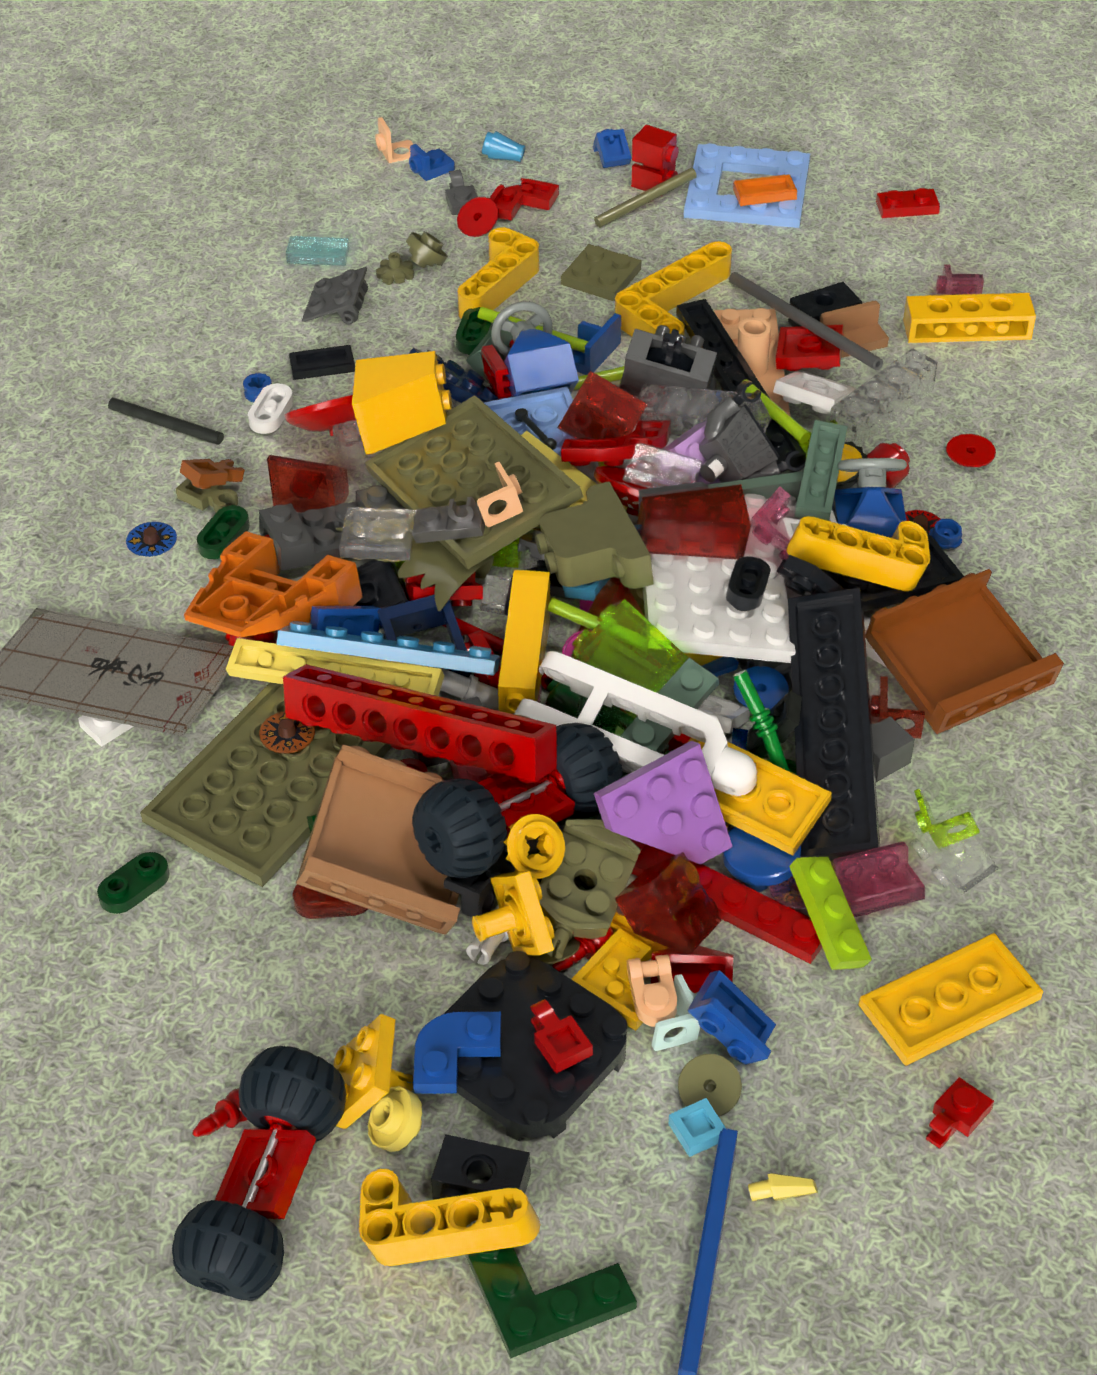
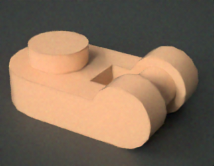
(655, 1000)

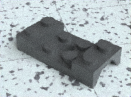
(310, 535)

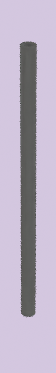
(807, 321)

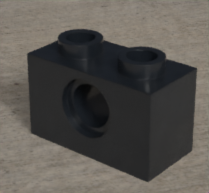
(824, 300)
(467, 1160)

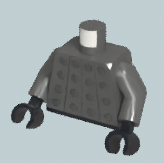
(737, 445)

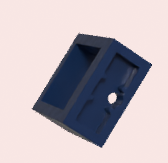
(420, 616)

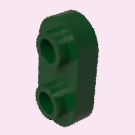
(471, 331)
(222, 530)
(135, 881)

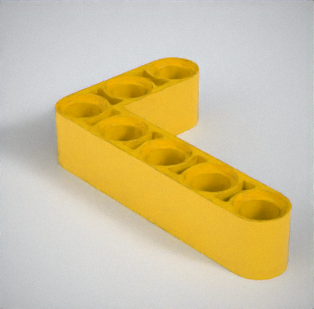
(649, 300)

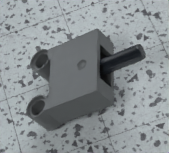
(667, 361)

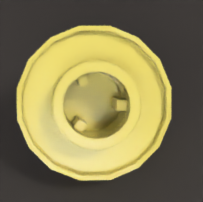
(395, 1119)

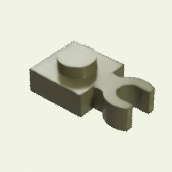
(202, 498)

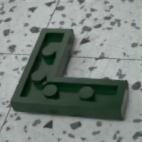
(536, 1320)

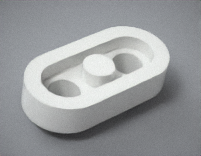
(269, 408)

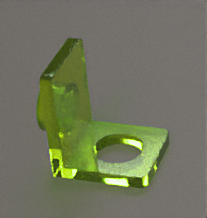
(939, 831)

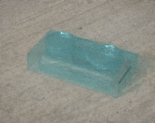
(317, 250)

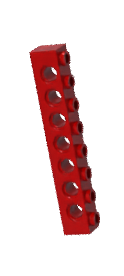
(422, 723)

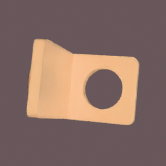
(384, 144)
(508, 493)

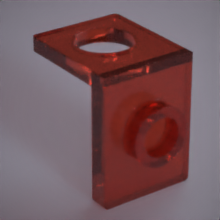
(880, 709)

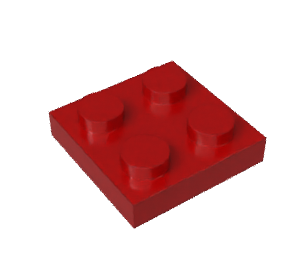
(804, 349)

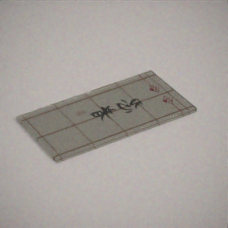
(111, 671)

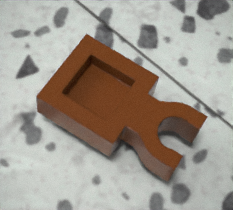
(207, 473)

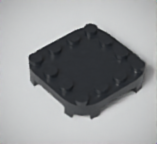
(521, 1085)

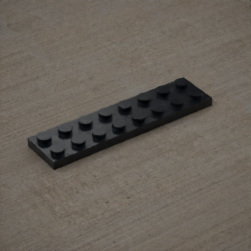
(835, 720)

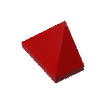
(697, 965)

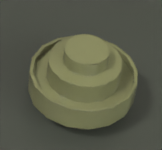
(426, 249)

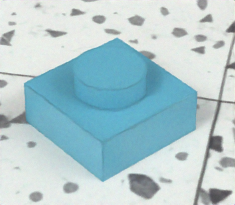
(696, 1127)

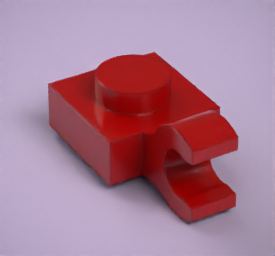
(559, 1040)
(958, 1109)

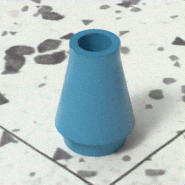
(501, 147)

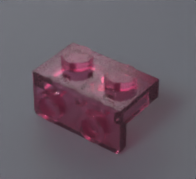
(878, 879)

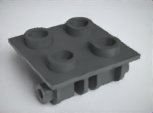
(338, 294)

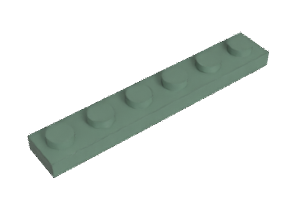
(688, 686)

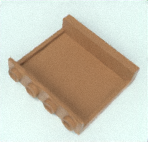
(367, 843)

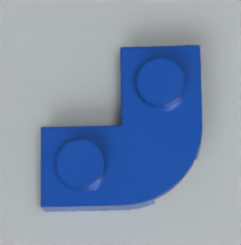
(447, 1039)

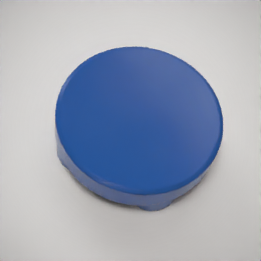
(757, 861)

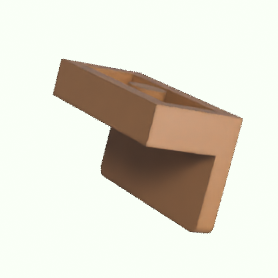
(859, 325)

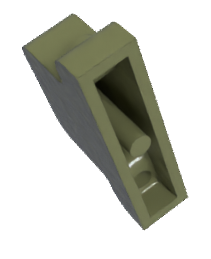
(594, 542)

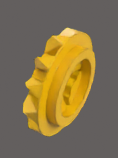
(550, 844)

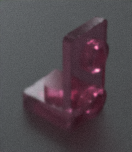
(772, 511)

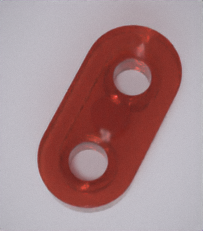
(326, 907)

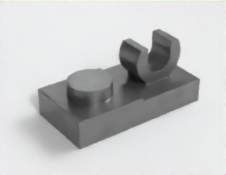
(448, 522)

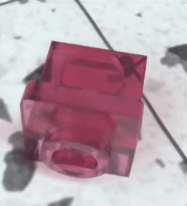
(958, 283)

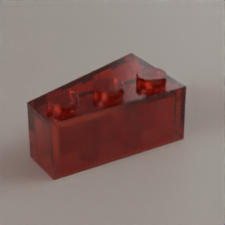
(696, 523)

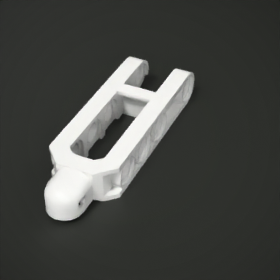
(725, 765)

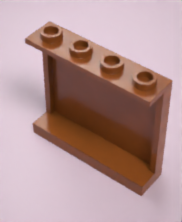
(959, 652)

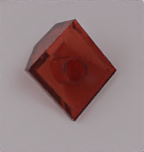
(306, 483)

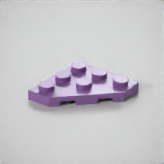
(668, 806)

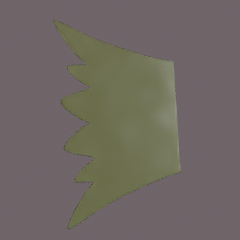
(439, 569)

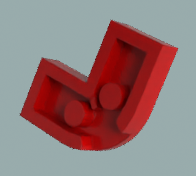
(529, 193)

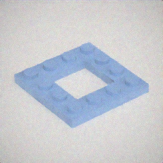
(711, 160)

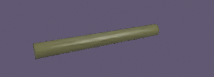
(645, 197)

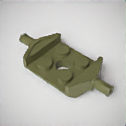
(607, 861)

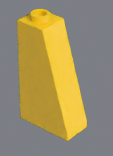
(524, 639)

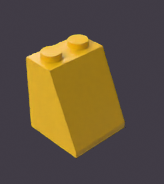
(398, 398)

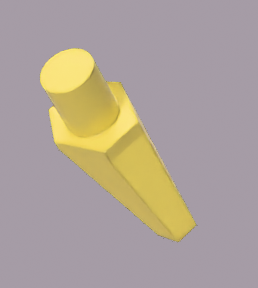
(781, 1187)

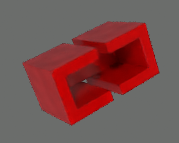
(657, 153)

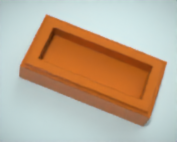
(765, 190)

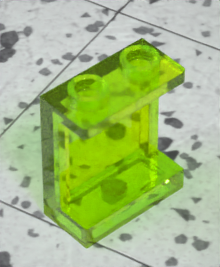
(629, 648)

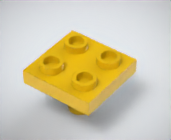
(517, 914)
(367, 1068)

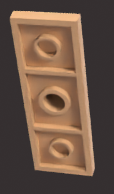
(757, 340)

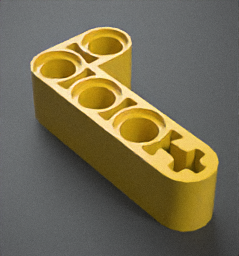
(510, 265)
(862, 554)
(502, 1222)

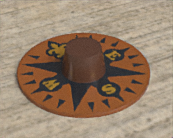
(285, 734)

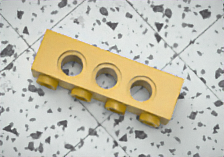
(969, 317)

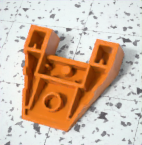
(251, 598)

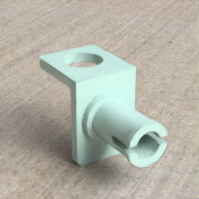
(685, 1019)

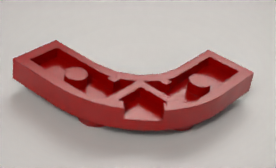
(616, 450)

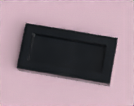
(322, 362)

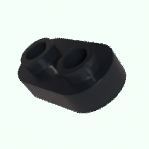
(748, 583)

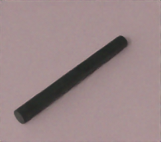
(165, 421)

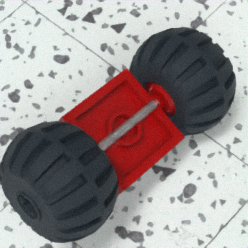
(466, 822)
(230, 1240)

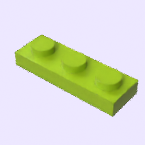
(830, 913)

